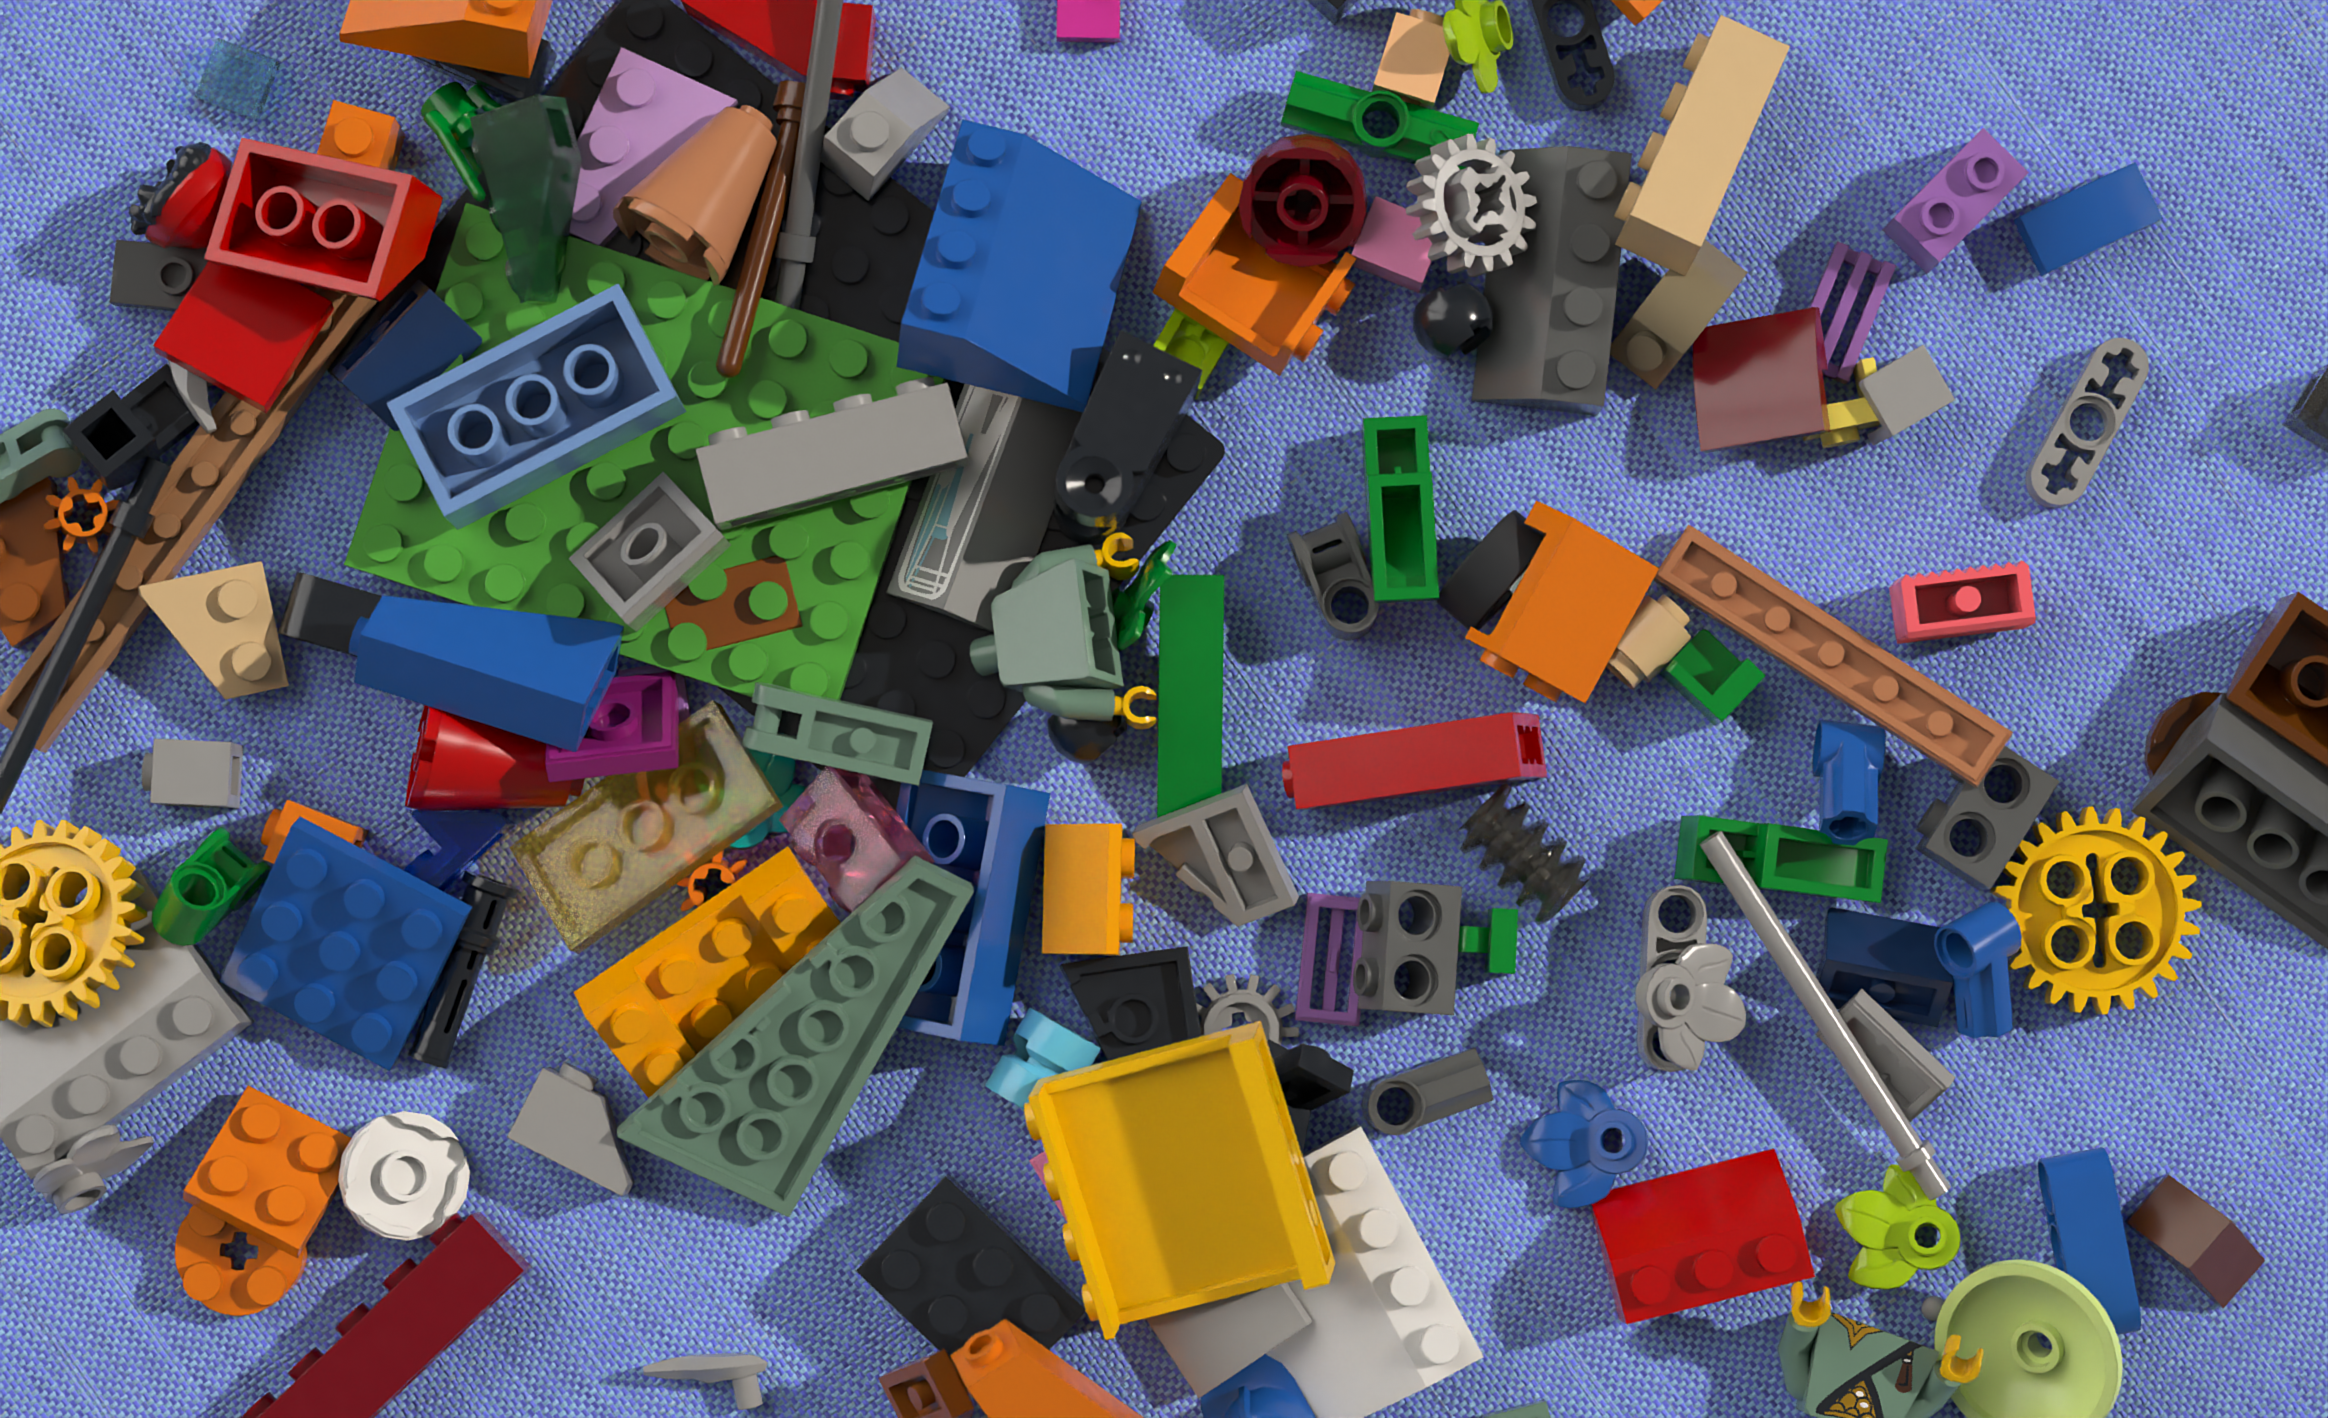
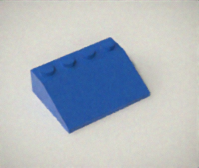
(1018, 271)

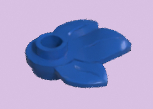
(1575, 1143)

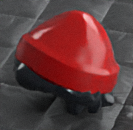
(187, 202)

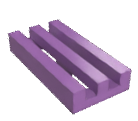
(1861, 263)
(1327, 1013)

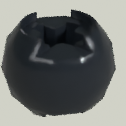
(1452, 320)
(1084, 739)

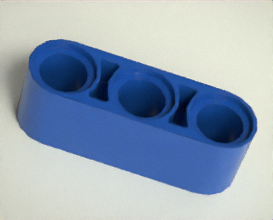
(2090, 1231)

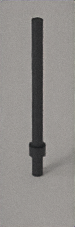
(130, 521)

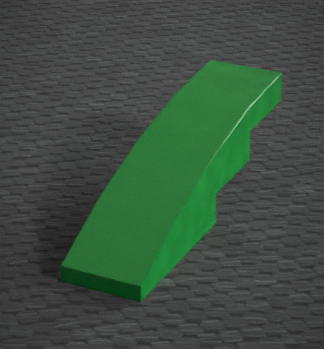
(1190, 690)

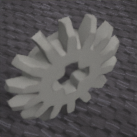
(1254, 1005)

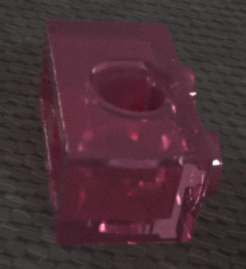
(826, 819)

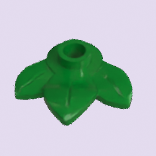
(1132, 605)

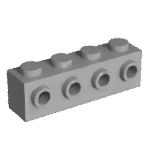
(831, 455)

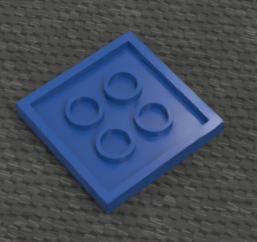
(345, 943)

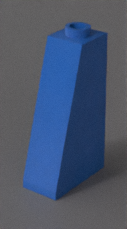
(490, 664)

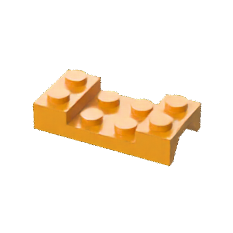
(705, 970)

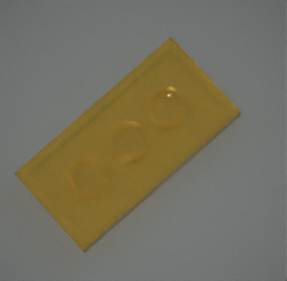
(645, 830)

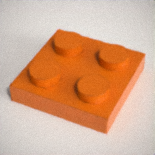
(269, 1172)

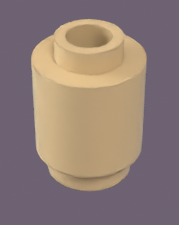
(1649, 641)

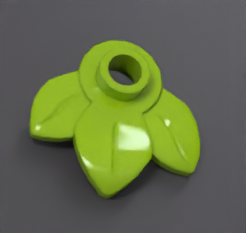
(1476, 36)
(1887, 1230)

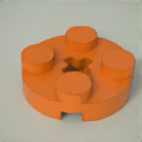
(212, 1275)

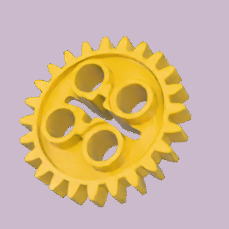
(2153, 907)
(49, 924)

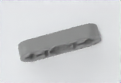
(2094, 374)

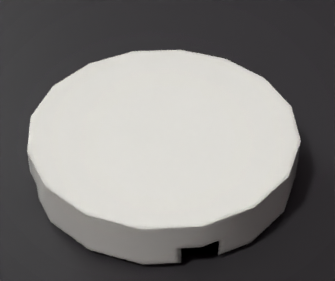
(403, 1175)

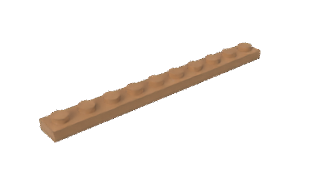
(186, 508)

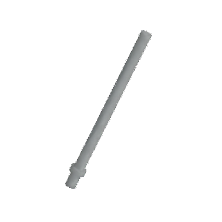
(1914, 1153)

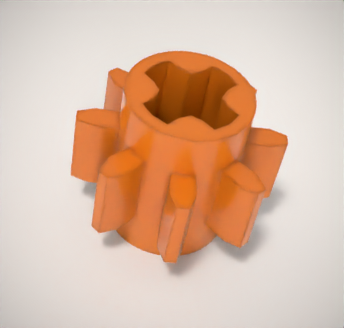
(73, 531)
(698, 894)

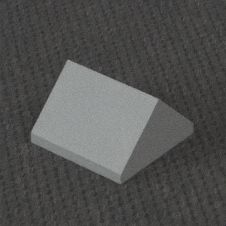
(649, 552)

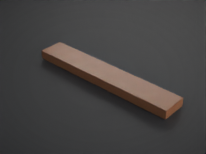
(1833, 656)

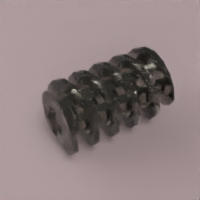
(1523, 854)

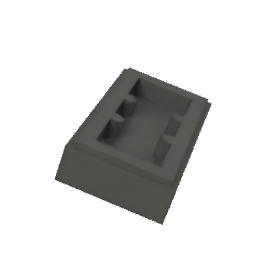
(153, 276)

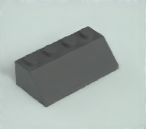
(1559, 294)
(2248, 812)

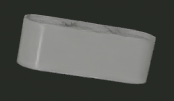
(1662, 945)

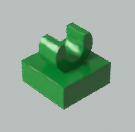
(1495, 940)

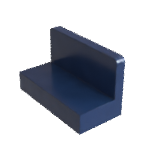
(405, 350)
(1888, 961)

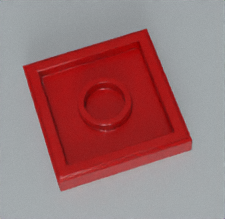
(243, 331)

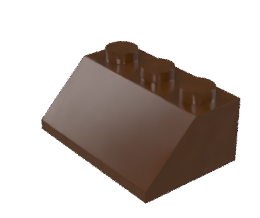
(2286, 675)

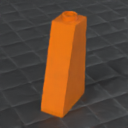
(1023, 1379)

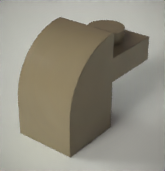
(1676, 315)

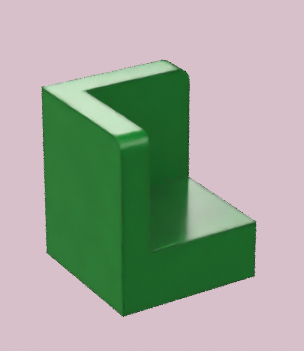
(1711, 676)

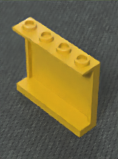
(1179, 1177)

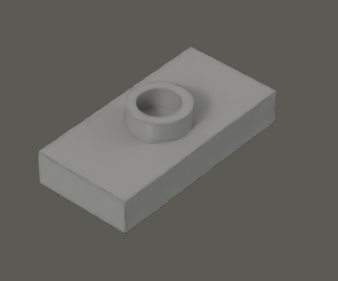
(1899, 1059)

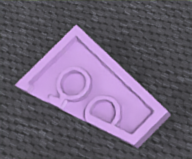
(630, 131)

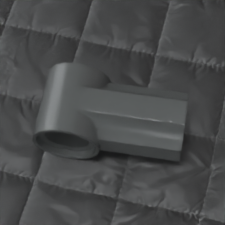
(1432, 1091)

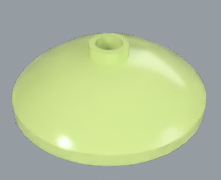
(2018, 1377)

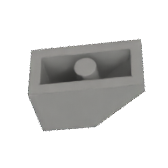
(881, 131)
(574, 1127)

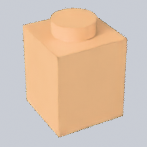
(1414, 58)

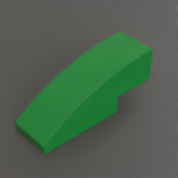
(1400, 509)
(1785, 859)

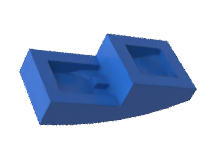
(2088, 219)

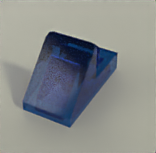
(463, 842)

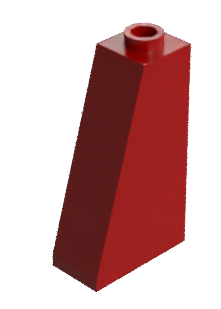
(1415, 761)

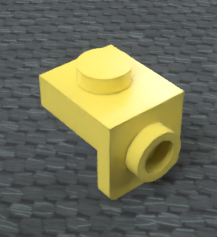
(1850, 415)

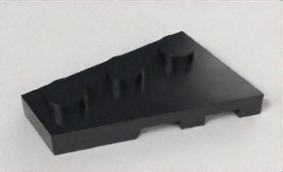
(1136, 1000)

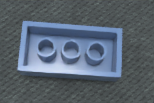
(536, 407)

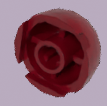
(1303, 200)

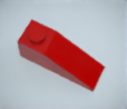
(783, 33)

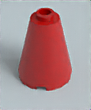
(479, 768)

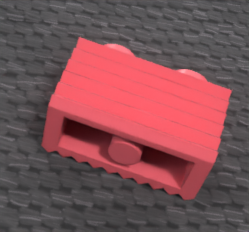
(1962, 602)

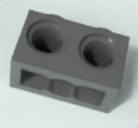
(1998, 824)
(1425, 949)

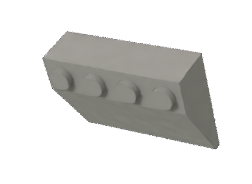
(114, 1056)

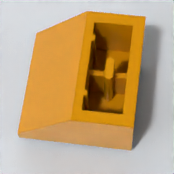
(1084, 889)

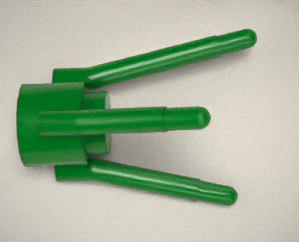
(449, 118)

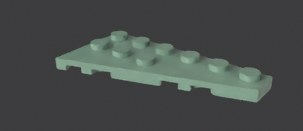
(787, 1070)

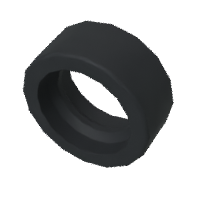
(1487, 573)

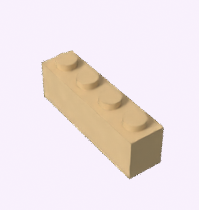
(1701, 146)

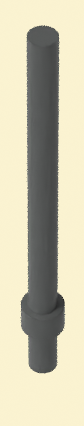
(795, 244)

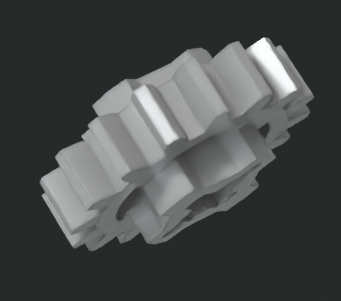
(1471, 205)

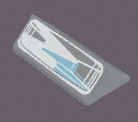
(988, 517)

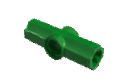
(1337, 113)

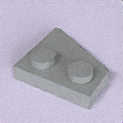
(1225, 854)

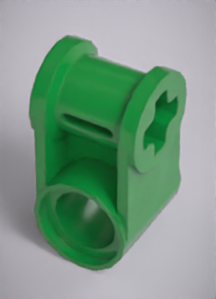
(206, 890)

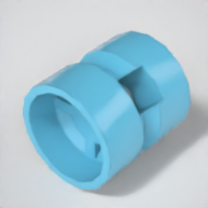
(1041, 1052)

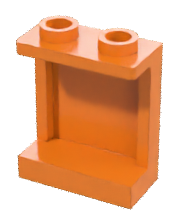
(1246, 295)
(1566, 608)

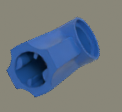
(1849, 769)
(1976, 955)

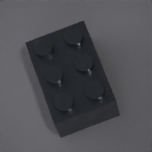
(965, 1272)

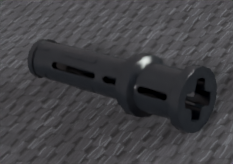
(461, 970)

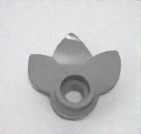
(1699, 1003)
(77, 1179)

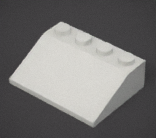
(1386, 1314)

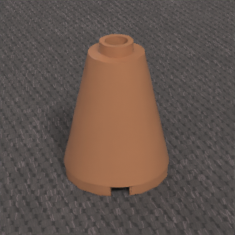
(702, 194)

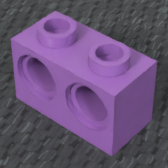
(1955, 201)

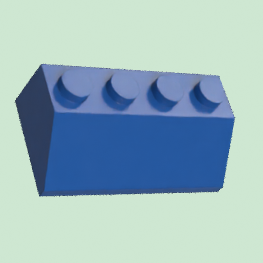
(994, 841)

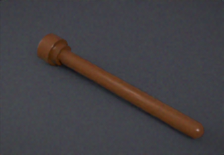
(788, 105)

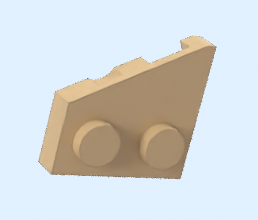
(224, 626)

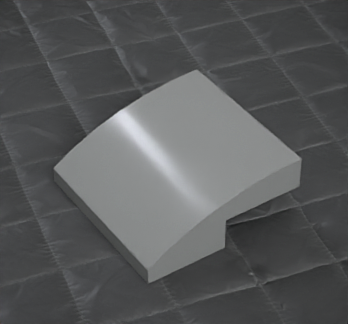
(1228, 1334)

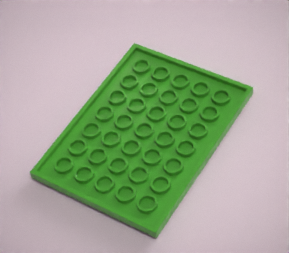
(523, 549)

